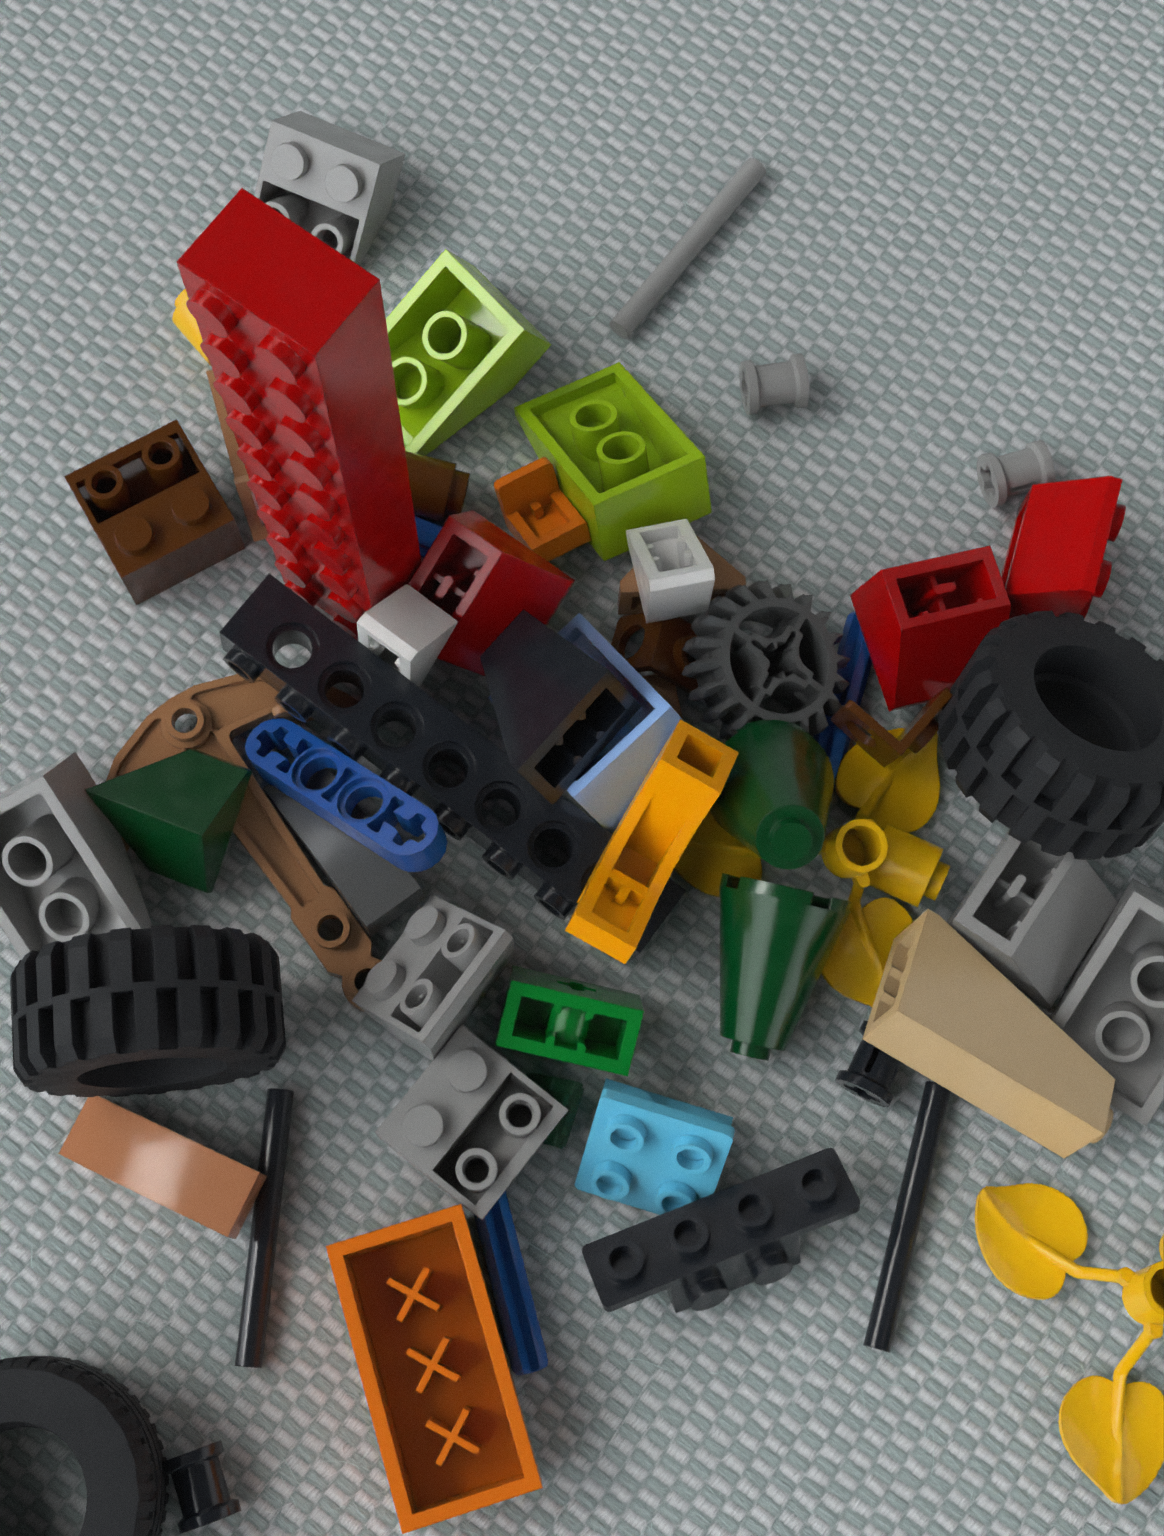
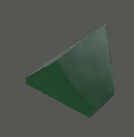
(177, 813)

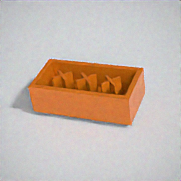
(433, 1368)

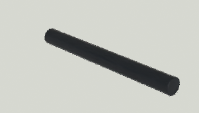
(907, 1217)
(264, 1229)

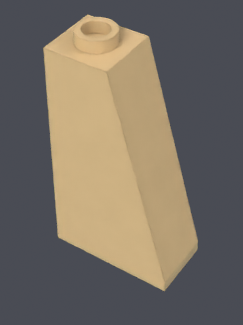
(986, 1040)

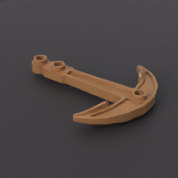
(223, 712)

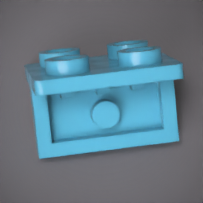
(653, 1150)

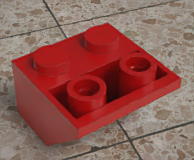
(1061, 545)
(484, 583)
(929, 621)

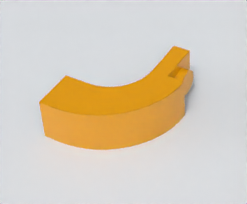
(651, 841)

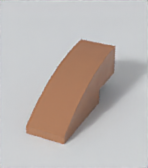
(163, 1166)

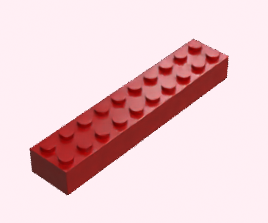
(310, 403)

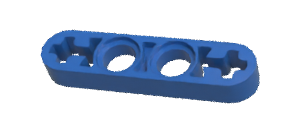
(348, 788)

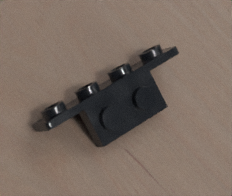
(722, 1238)

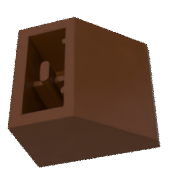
(156, 511)

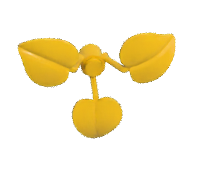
(896, 795)
(1106, 1426)

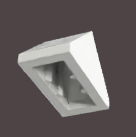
(670, 570)
(406, 632)

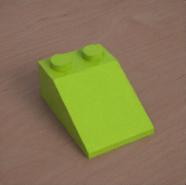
(455, 351)
(616, 456)

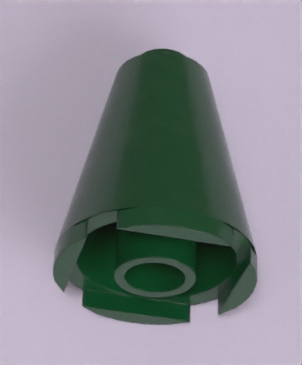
(777, 793)
(771, 959)

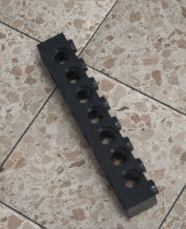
(280, 617)

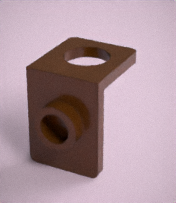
(660, 649)
(885, 746)

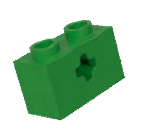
(570, 1020)

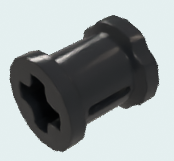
(870, 1073)
(201, 1487)

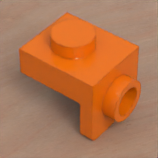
(539, 511)

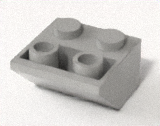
(329, 181)
(1033, 915)
(435, 975)
(471, 1122)

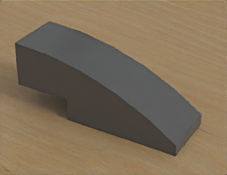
(366, 882)

